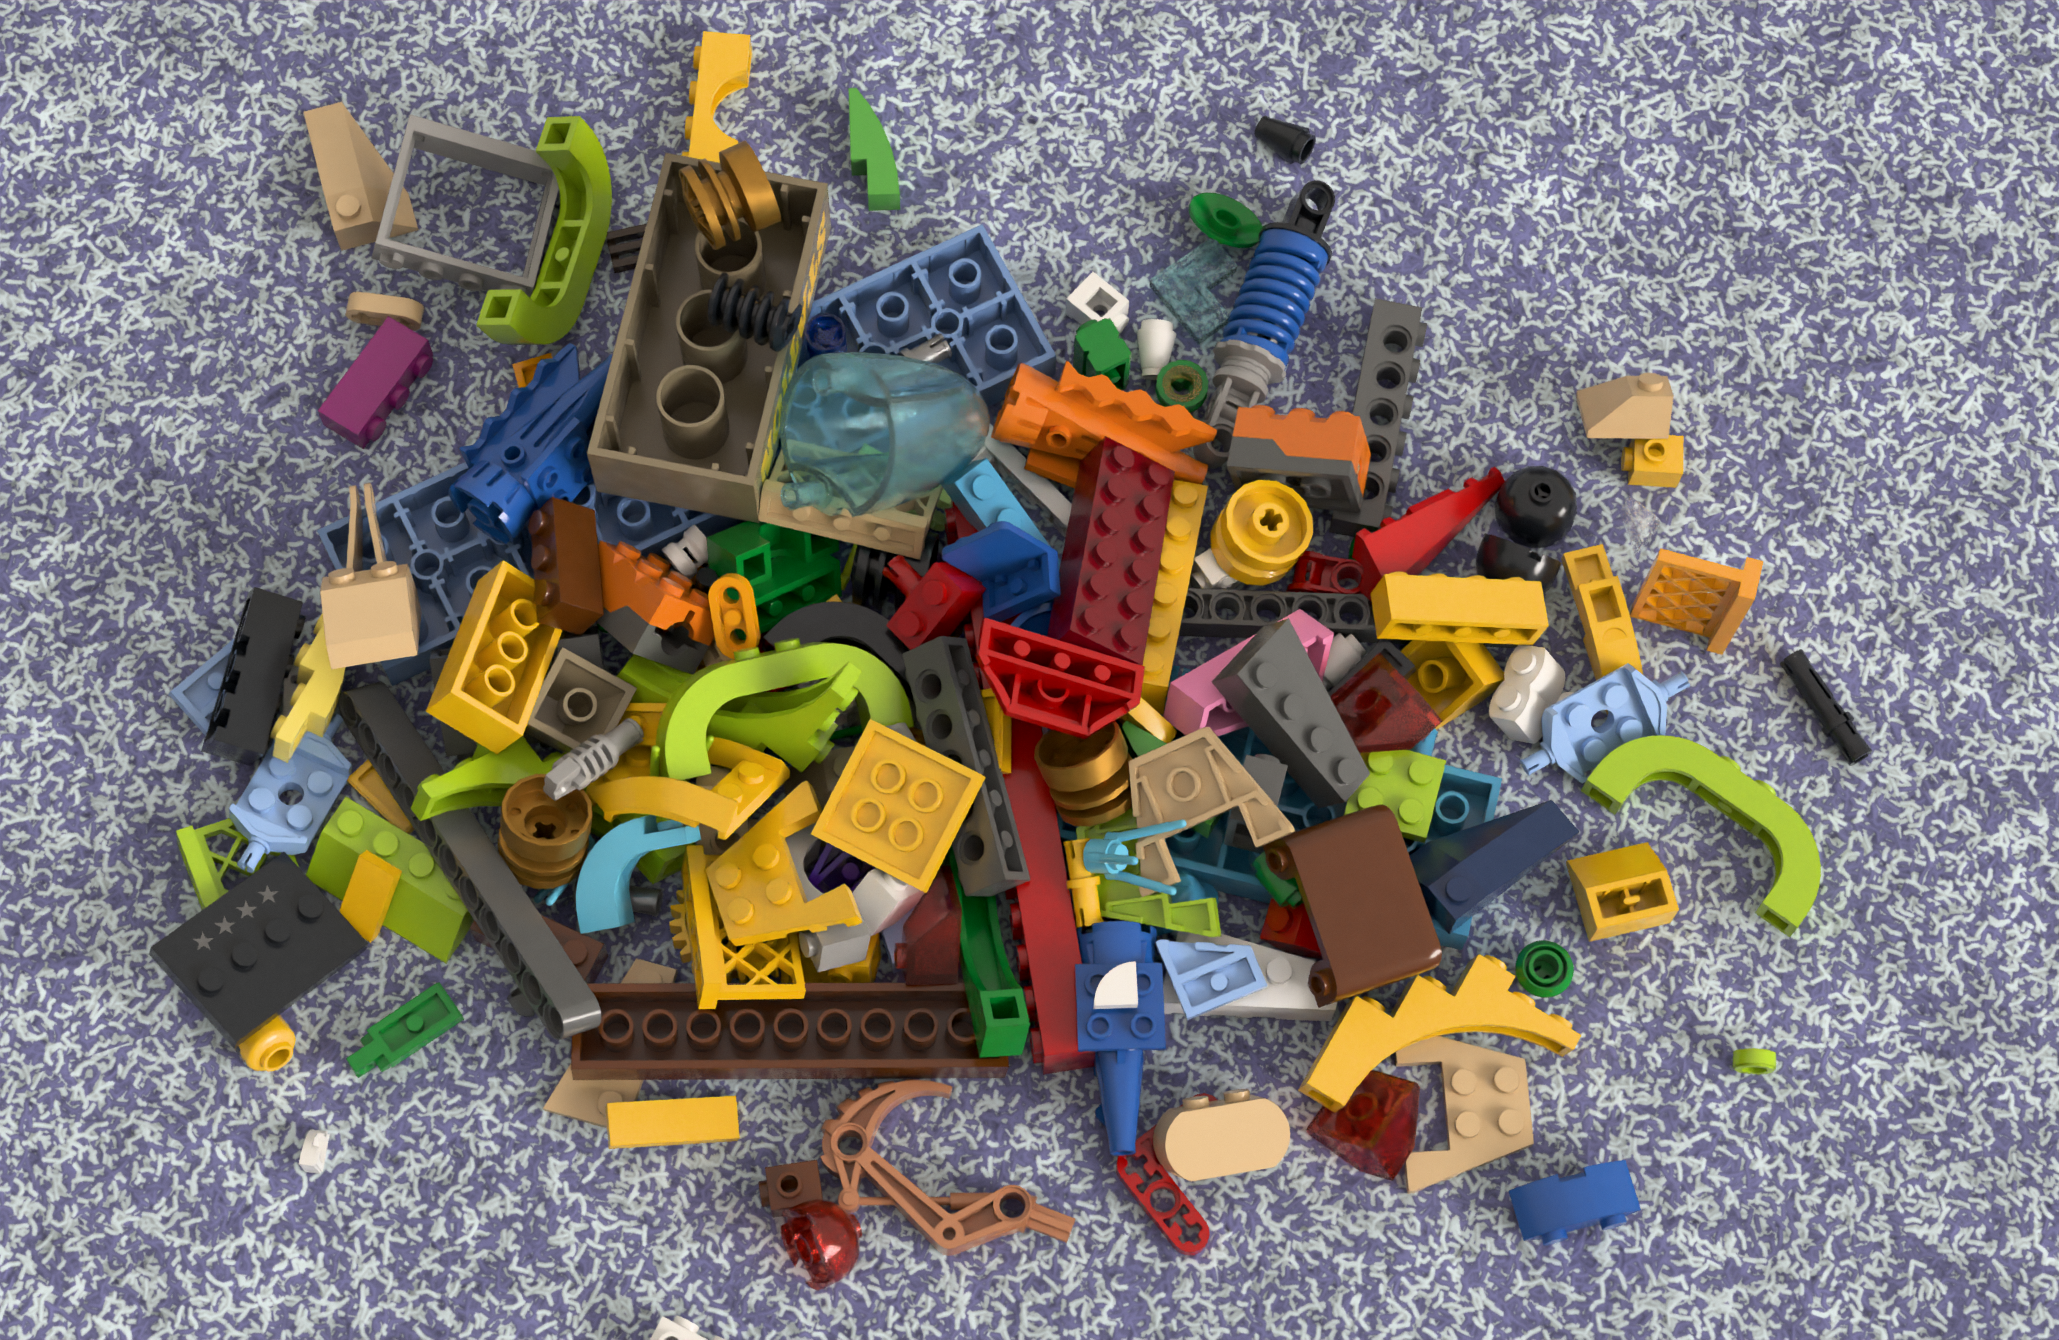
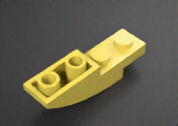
(312, 700)

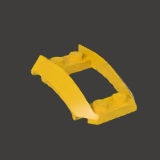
(723, 808)

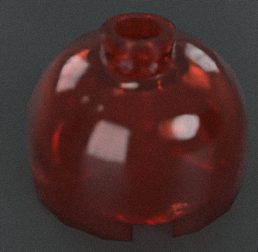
(823, 1233)

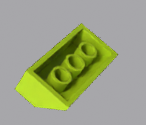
(424, 902)

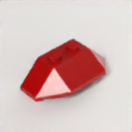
(1055, 680)

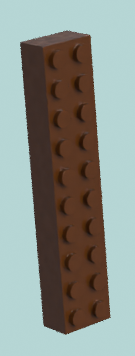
(829, 1034)

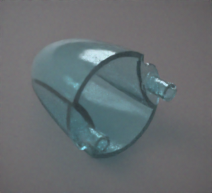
(876, 431)

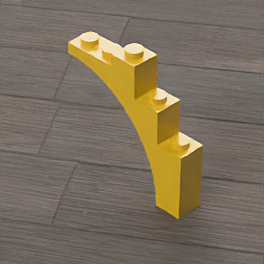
(1425, 1010)

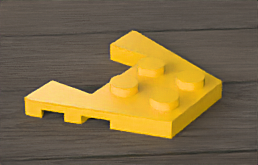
(760, 885)

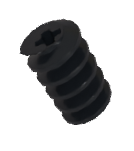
(752, 315)

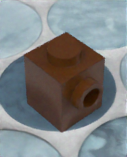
(790, 1185)

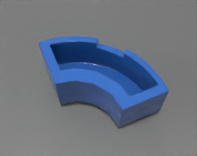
(1561, 1205)

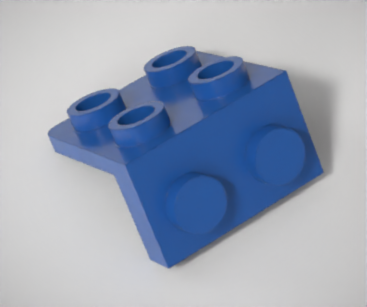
(1011, 566)

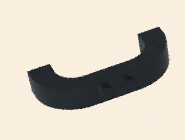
(845, 625)

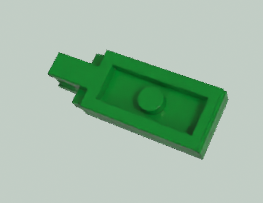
(406, 1031)

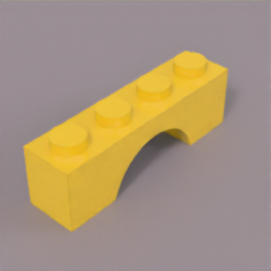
(723, 69)

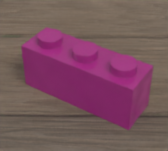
(376, 383)

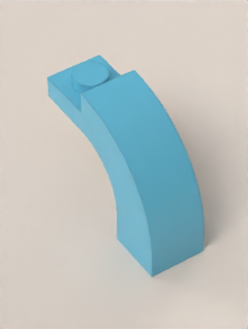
(605, 876)

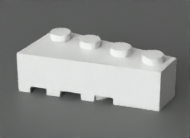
(1286, 993)

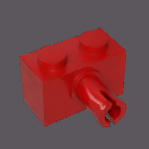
(932, 602)

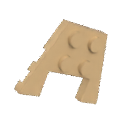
(1194, 783)
(1482, 1105)

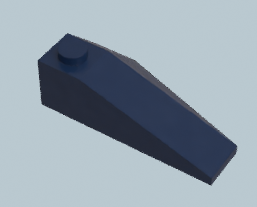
(1481, 862)

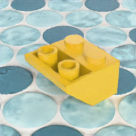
(1622, 891)

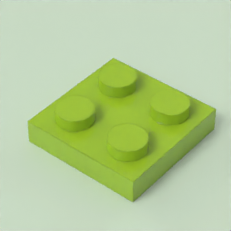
(1405, 784)

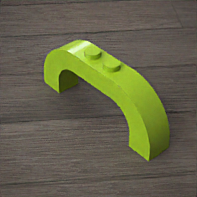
(574, 248)
(692, 705)
(1734, 794)

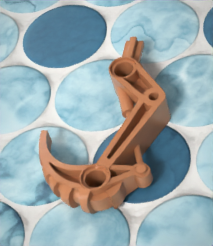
(950, 1234)

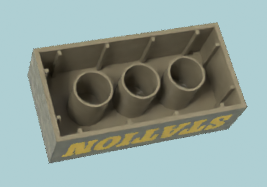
(685, 402)

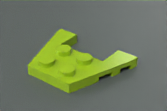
(1124, 901)

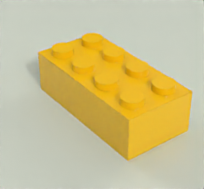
(495, 661)

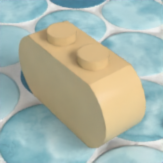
(1221, 1136)

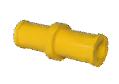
(1082, 885)

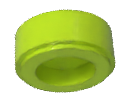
(1754, 1061)

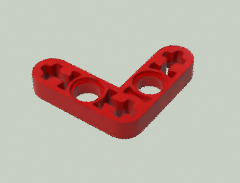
(1145, 1150)

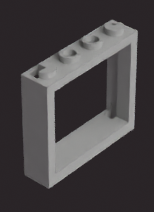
(484, 153)

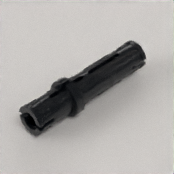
(1831, 715)

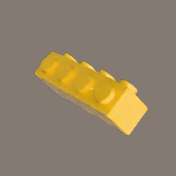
(1459, 609)

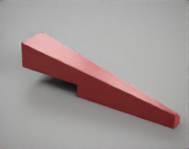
(1422, 532)

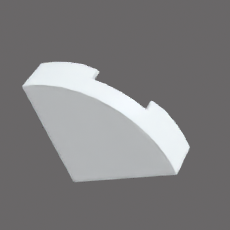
(1118, 988)
(314, 1151)

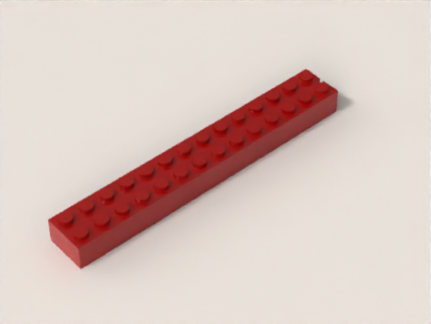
(1042, 905)

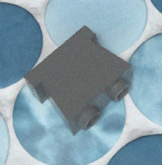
(1270, 776)

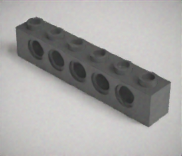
(1401, 326)
(958, 728)

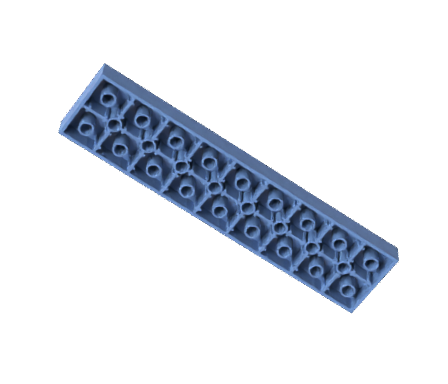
(947, 290)

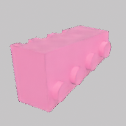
(1197, 703)

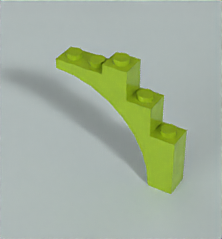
(789, 722)
(489, 775)

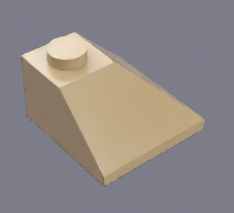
(1627, 408)

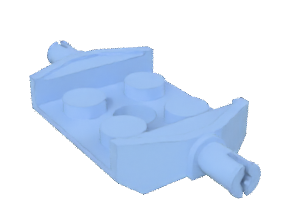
(1634, 711)
(270, 825)

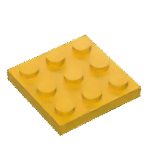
(898, 805)

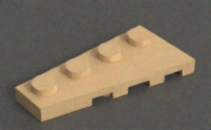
(587, 1098)

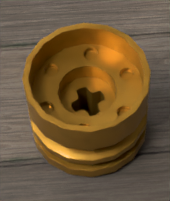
(729, 195)
(1086, 775)
(542, 837)

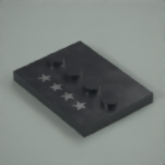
(258, 949)

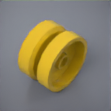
(1261, 532)

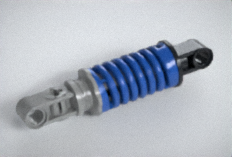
(1268, 313)

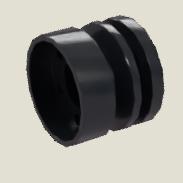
(868, 574)

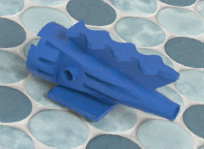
(532, 447)
(1119, 1033)

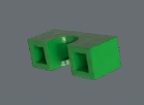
(751, 545)

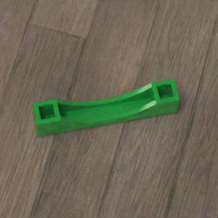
(991, 989)

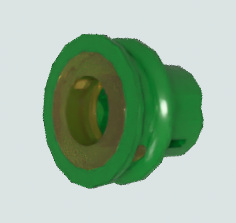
(1182, 375)

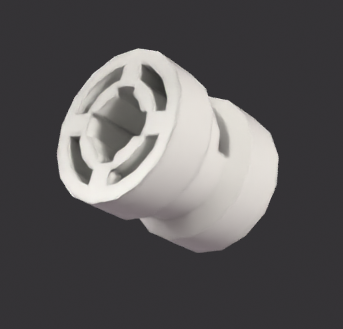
(695, 544)

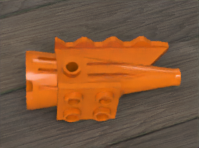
(1072, 416)

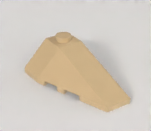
(353, 178)

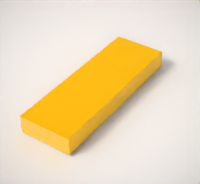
(672, 1122)

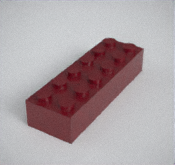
(1112, 552)

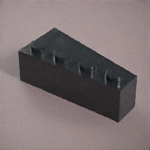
(254, 677)

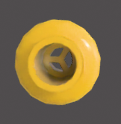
(268, 1047)

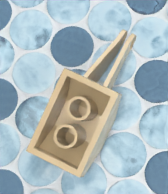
(371, 611)

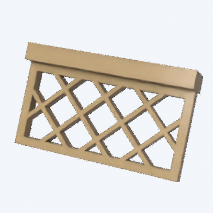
(884, 530)

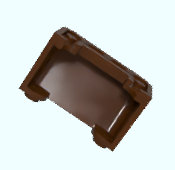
(1359, 902)

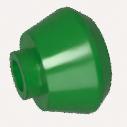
(1553, 963)

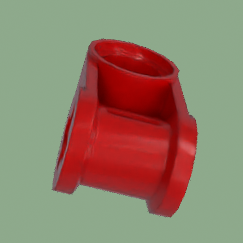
(1325, 574)

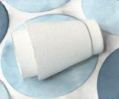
(1155, 346)

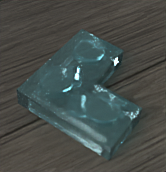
(1187, 287)

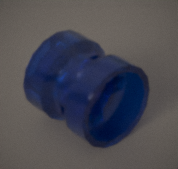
(825, 330)

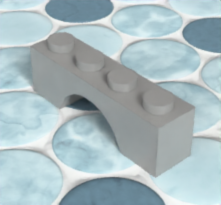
(839, 943)

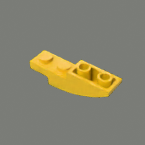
(1602, 611)

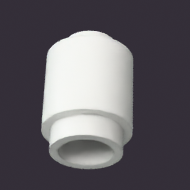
(1342, 658)

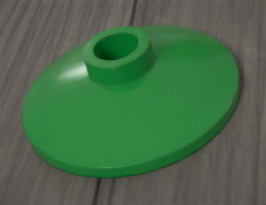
(1225, 220)

